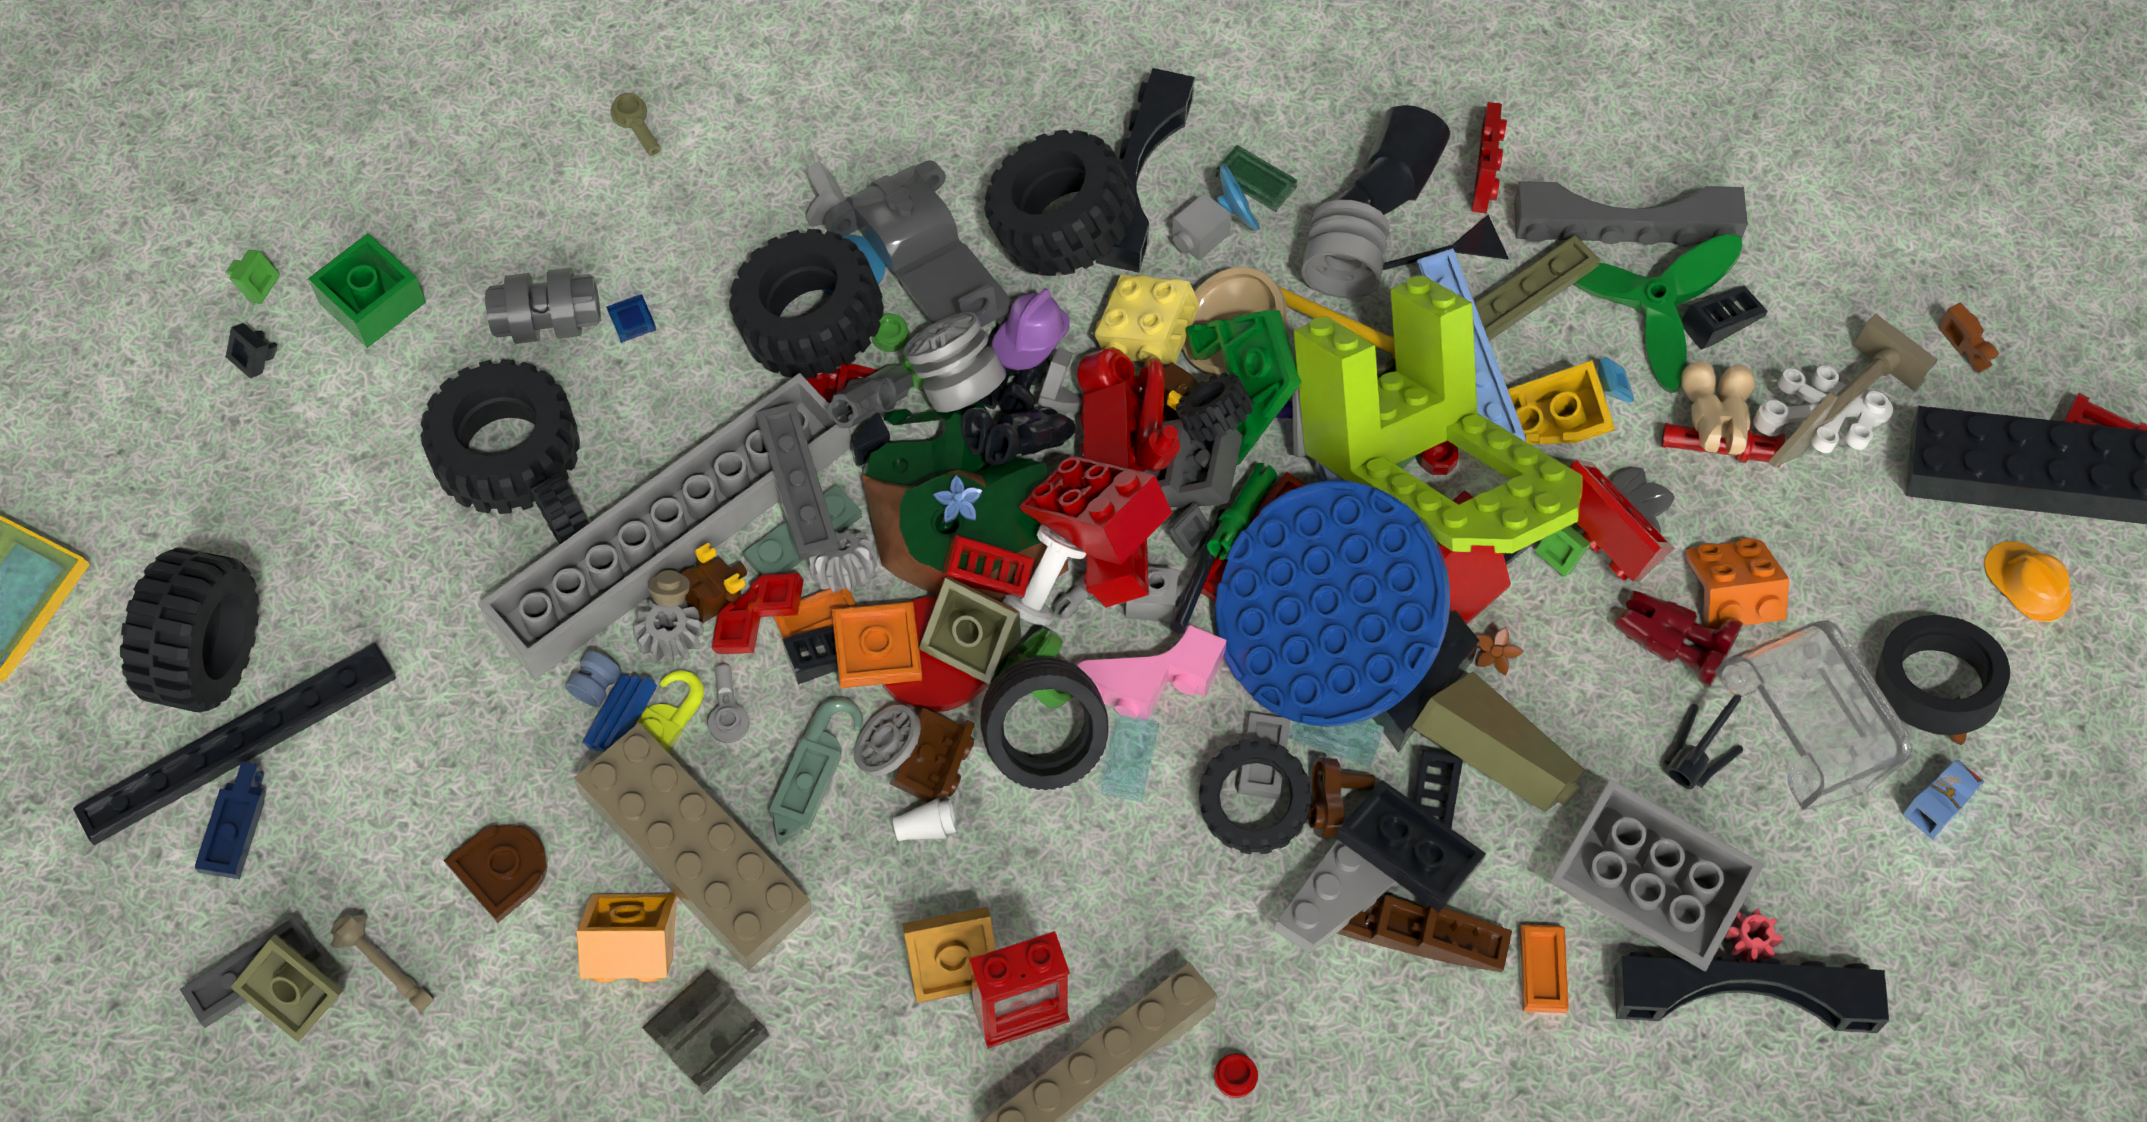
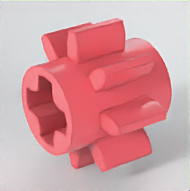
(1758, 946)

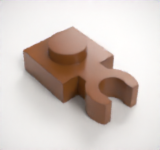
(1965, 334)

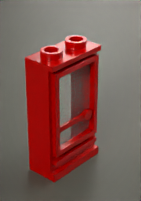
(1020, 989)

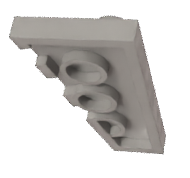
(1331, 897)

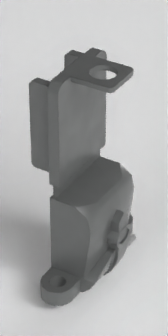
(921, 244)

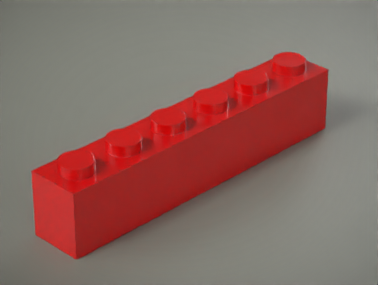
(1110, 437)

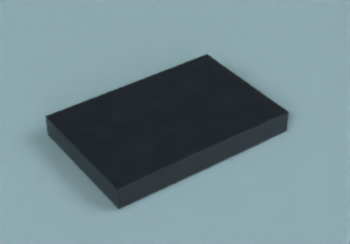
(1410, 846)

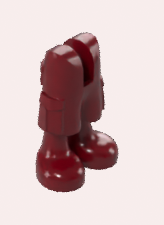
(1666, 626)

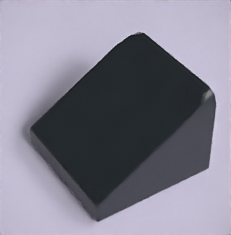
(869, 439)

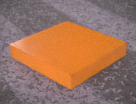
(876, 645)

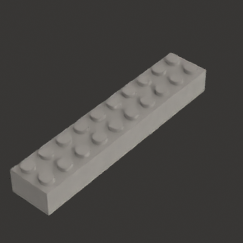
(654, 529)

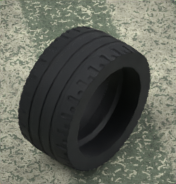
(1054, 769)

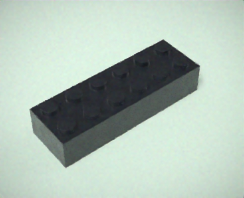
(2028, 464)

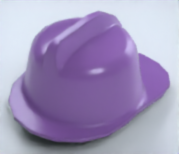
(1030, 331)

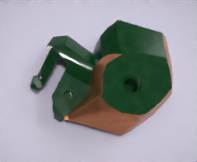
(911, 521)

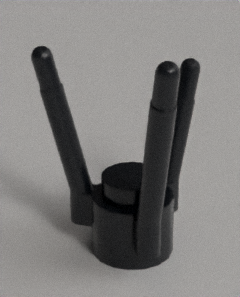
(1689, 765)

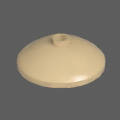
(1230, 295)

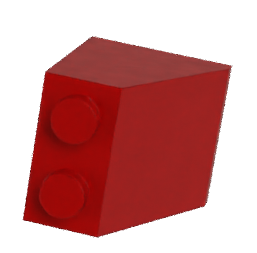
(1474, 576)

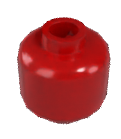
(1104, 369)

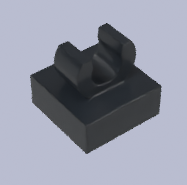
(249, 350)

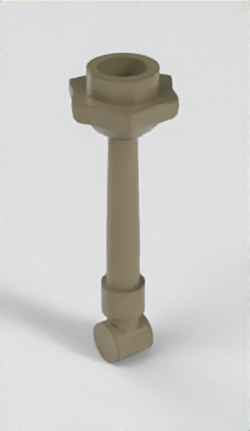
(350, 932)

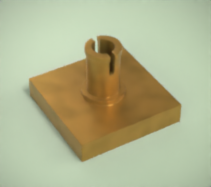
(942, 949)

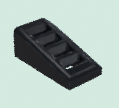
(1703, 327)
(808, 641)
(1440, 761)

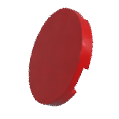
(941, 684)

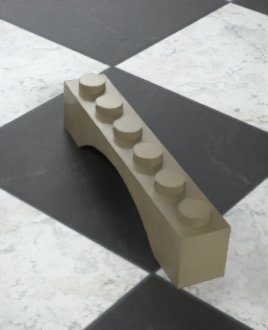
(1137, 1032)

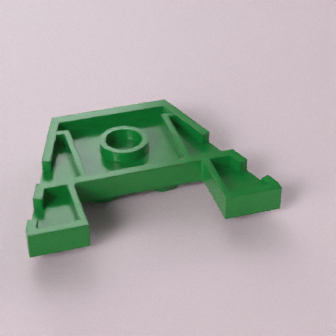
(1261, 356)

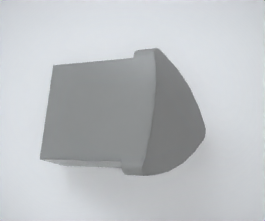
(828, 190)
(1053, 393)

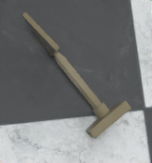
(1889, 354)

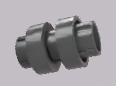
(516, 305)

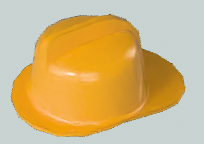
(2030, 580)

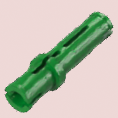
(1242, 510)

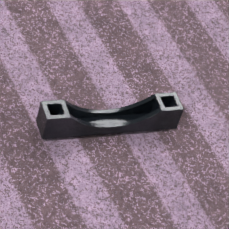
(1162, 112)
(1840, 997)

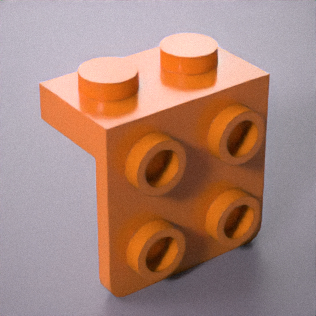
(1740, 582)

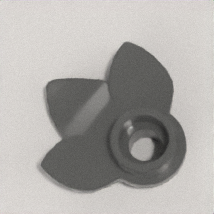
(1648, 498)

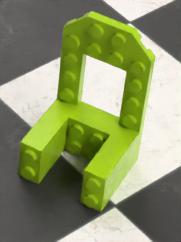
(1371, 424)

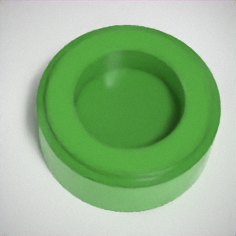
(892, 333)

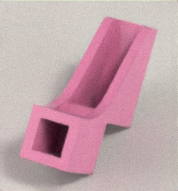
(1138, 682)

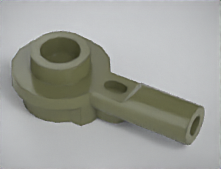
(630, 112)

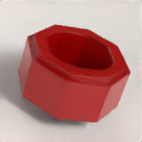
(1440, 458)

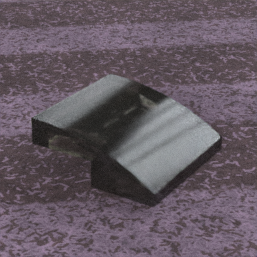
(705, 1031)

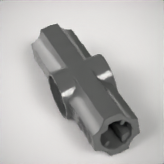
(870, 395)

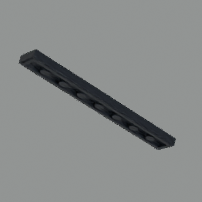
(233, 744)

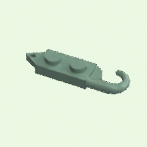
(810, 772)

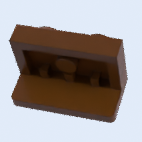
(936, 758)

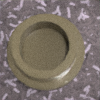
(669, 588)

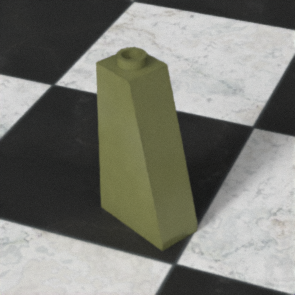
(1499, 742)

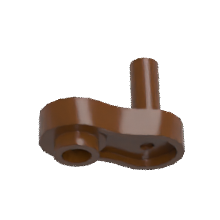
(1326, 782)

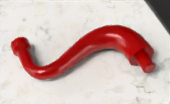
(1155, 445)

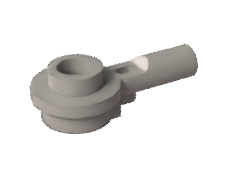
(728, 721)

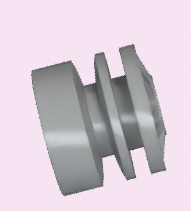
(1345, 249)
(955, 362)

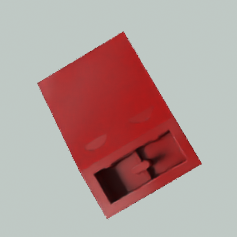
(1099, 507)

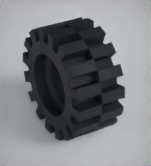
(1214, 407)
(559, 507)

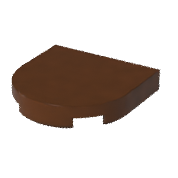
(500, 867)

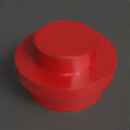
(1236, 1075)

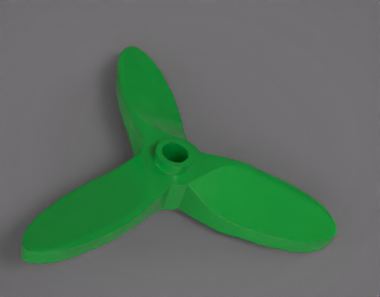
(1659, 298)

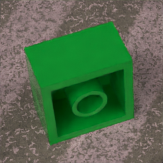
(367, 290)

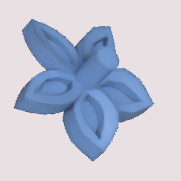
(958, 500)

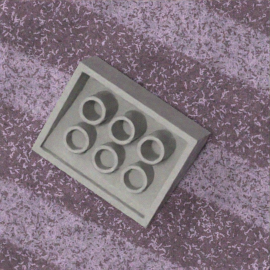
(1657, 874)

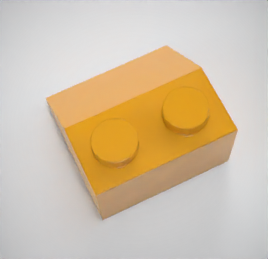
(627, 937)

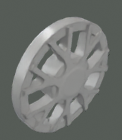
(887, 740)

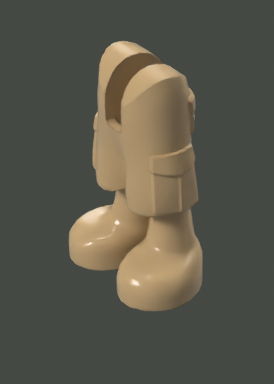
(1721, 414)

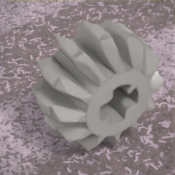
(848, 565)
(657, 641)

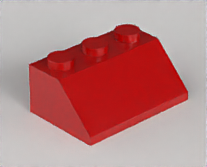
(1617, 526)

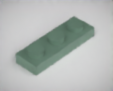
(777, 550)

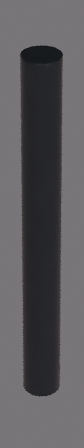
(1195, 583)

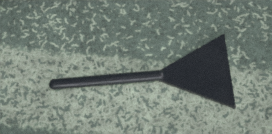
(1479, 241)

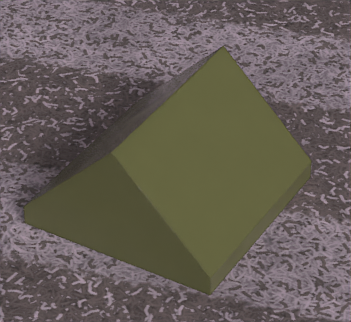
(971, 631)
(287, 987)

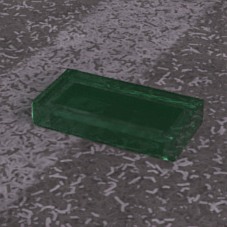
(1259, 178)

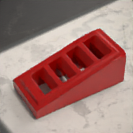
(990, 553)

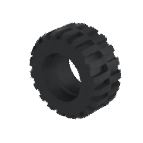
(1078, 230)
(793, 268)
(490, 395)
(189, 629)

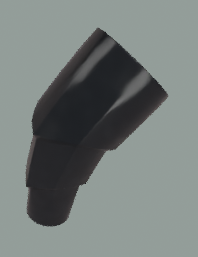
(1400, 158)

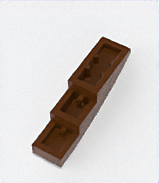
(1431, 934)

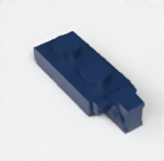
(232, 824)

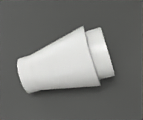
(928, 821)

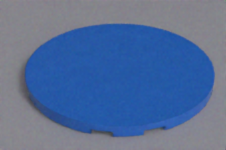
(1333, 603)

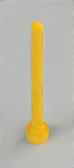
(1316, 310)

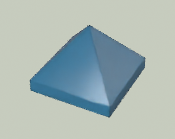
(1615, 380)

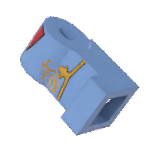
(1943, 798)

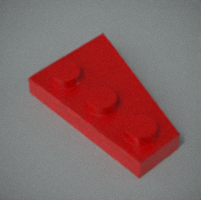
(1489, 158)

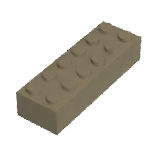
(693, 846)

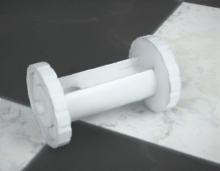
(1032, 605)

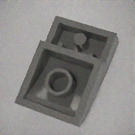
(1201, 470)

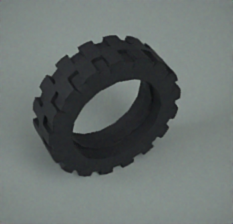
(1251, 753)

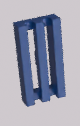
(619, 712)

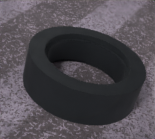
(1956, 638)

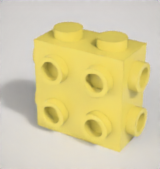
(1148, 317)

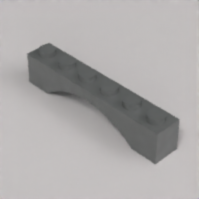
(1556, 213)

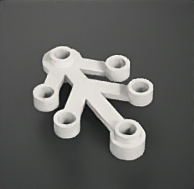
(1869, 408)

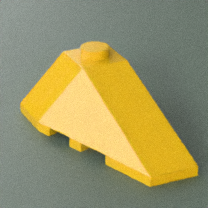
(1563, 406)

